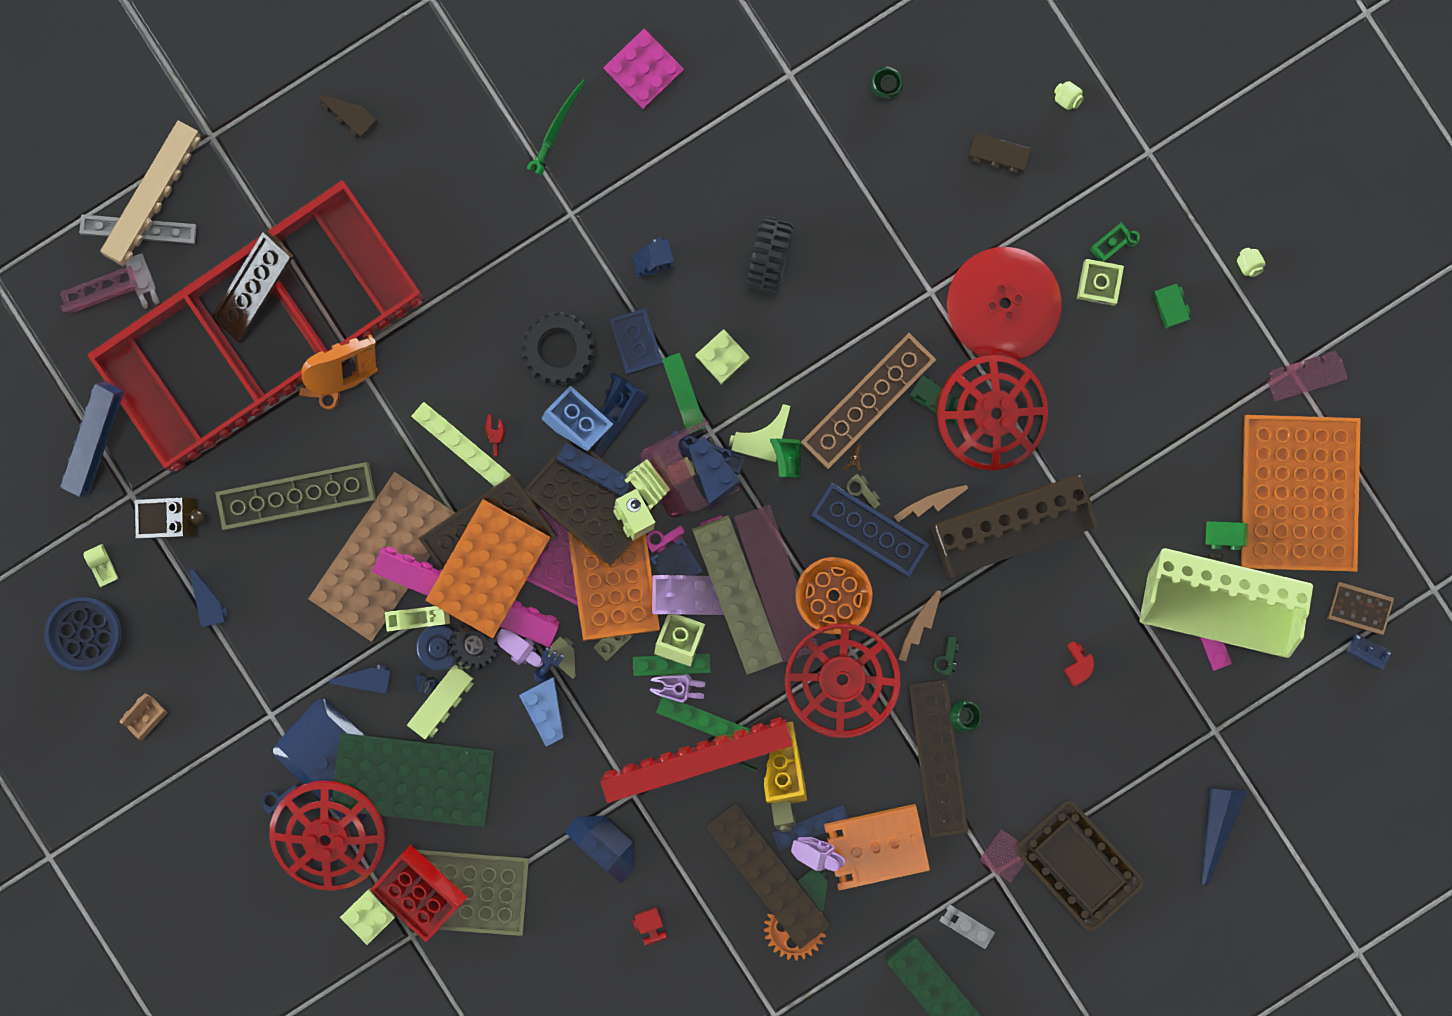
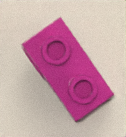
(674, 536)

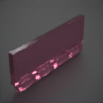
(1305, 379)

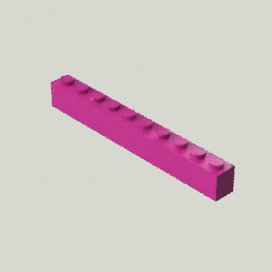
(422, 577)

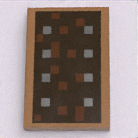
(1360, 608)

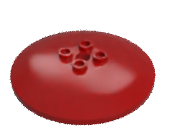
(976, 307)

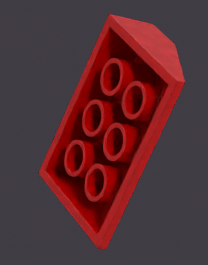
(418, 893)

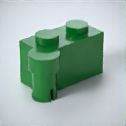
(1114, 241)

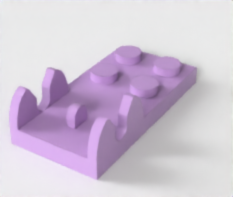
(684, 595)

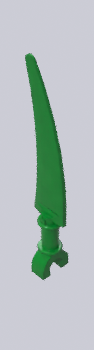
(553, 131)

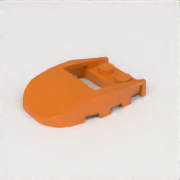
(324, 370)

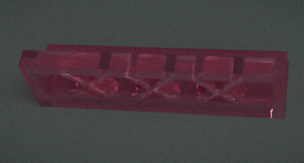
(100, 294)

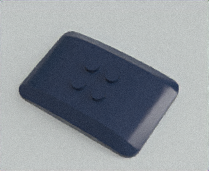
(312, 746)

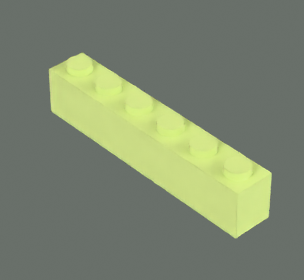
(460, 444)

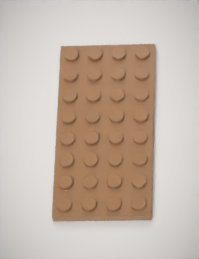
(394, 521)

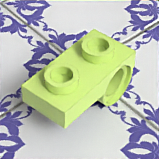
(101, 565)

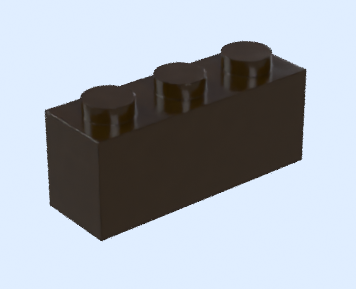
(999, 153)

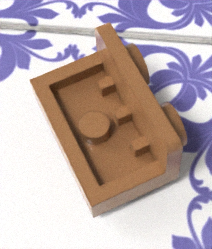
(143, 716)

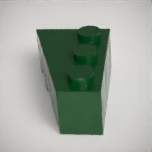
(927, 395)

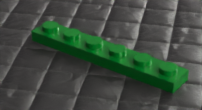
(697, 718)

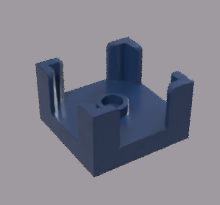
(676, 561)

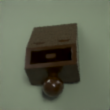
(167, 518)

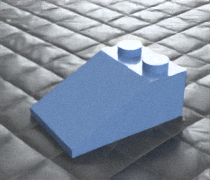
(576, 419)

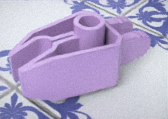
(520, 649)
(677, 687)
(817, 854)

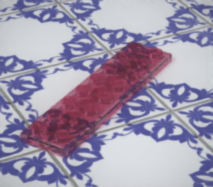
(774, 579)

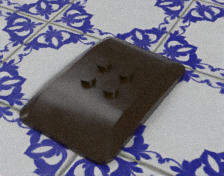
(1080, 866)

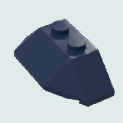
(604, 844)

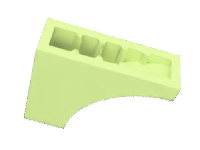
(758, 443)

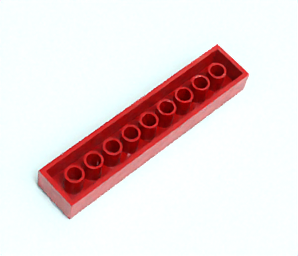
(696, 760)

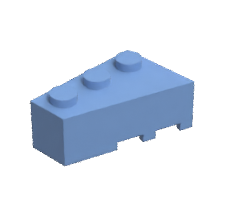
(544, 710)

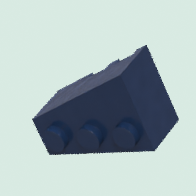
(653, 258)

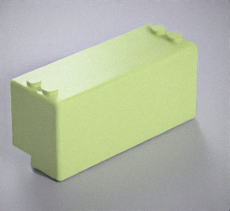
(1226, 603)

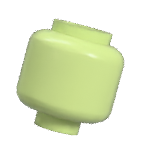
(1068, 95)
(1251, 262)

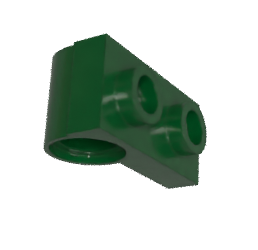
(951, 648)

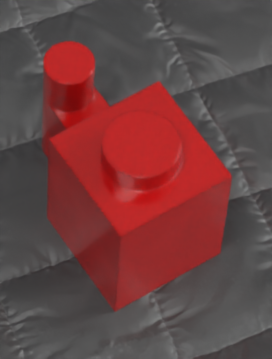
(648, 922)

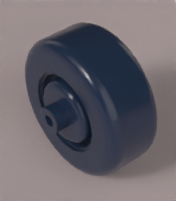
(433, 647)

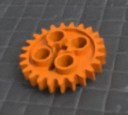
(779, 939)

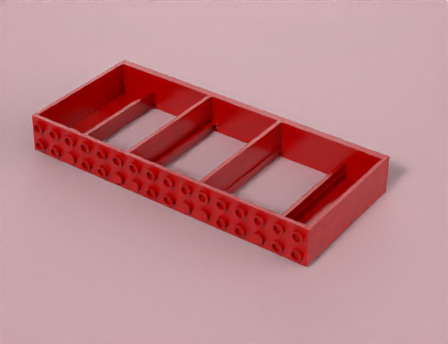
(148, 398)

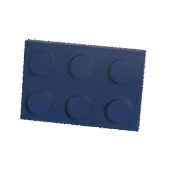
(636, 341)

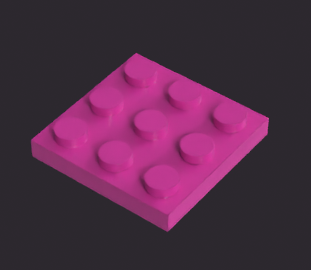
(643, 69)

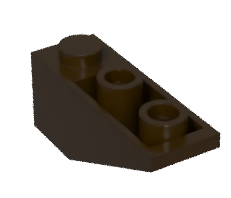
(355, 116)

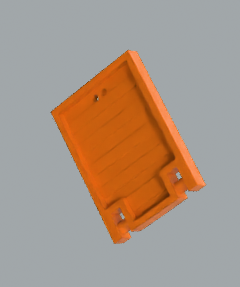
(878, 846)

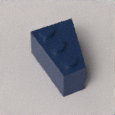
(713, 472)

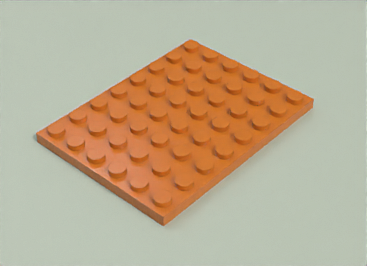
(1301, 492)

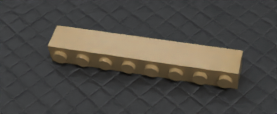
(150, 193)

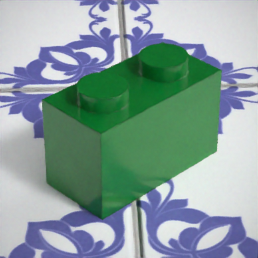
(1171, 305)
(1227, 534)

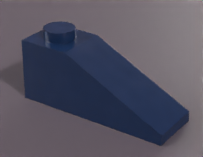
(208, 604)
(370, 679)

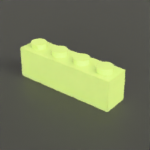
(440, 702)

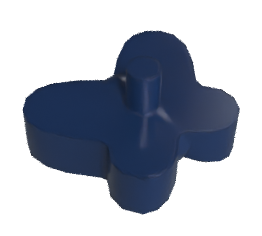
(425, 684)

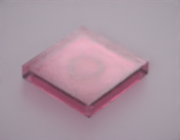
(1002, 856)

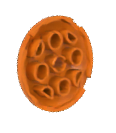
(836, 575)

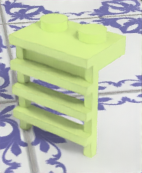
(648, 483)

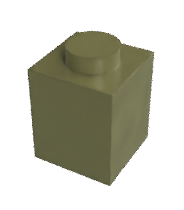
(784, 816)

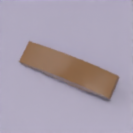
(936, 501)
(924, 619)

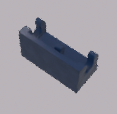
(1368, 652)

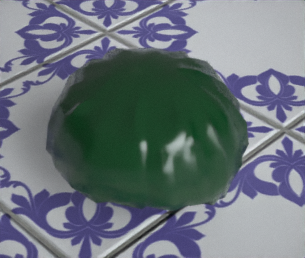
(886, 83)
(965, 716)

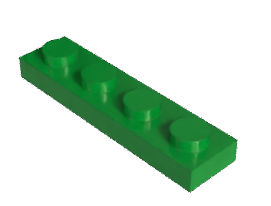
(663, 666)

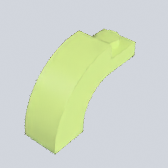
(416, 618)

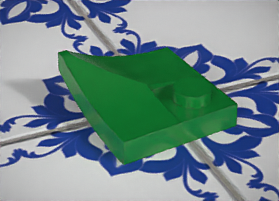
(788, 457)

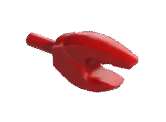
(494, 436)

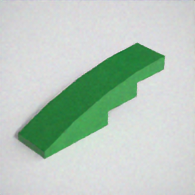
(682, 390)

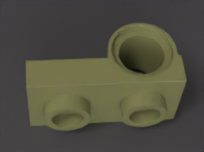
(871, 497)
(609, 646)

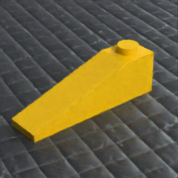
(785, 775)

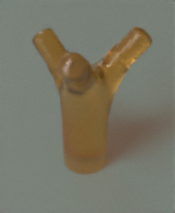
(854, 460)

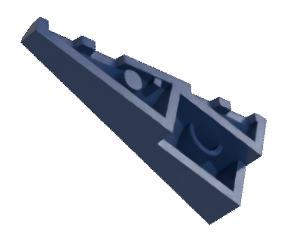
(620, 404)
(1222, 814)

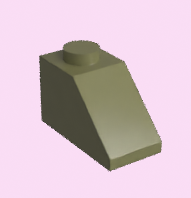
(564, 647)

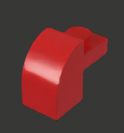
(1082, 667)

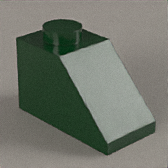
(815, 886)

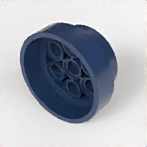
(59, 643)

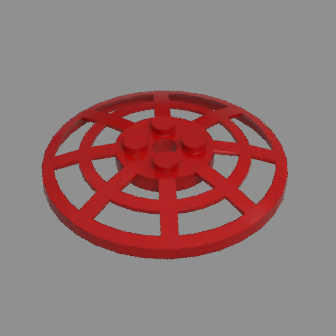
(982, 412)
(842, 692)
(331, 827)

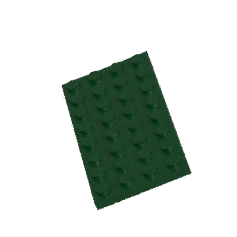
(415, 778)

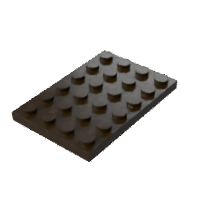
(506, 495)
(582, 507)

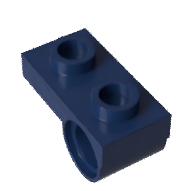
(269, 809)

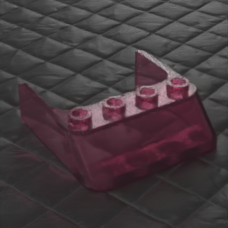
(668, 462)

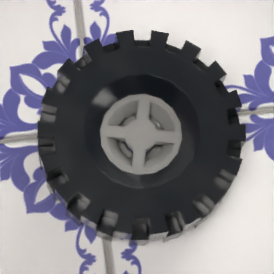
(480, 645)

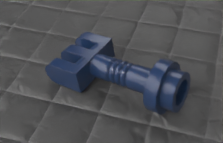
(542, 674)

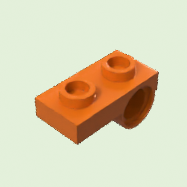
(304, 392)

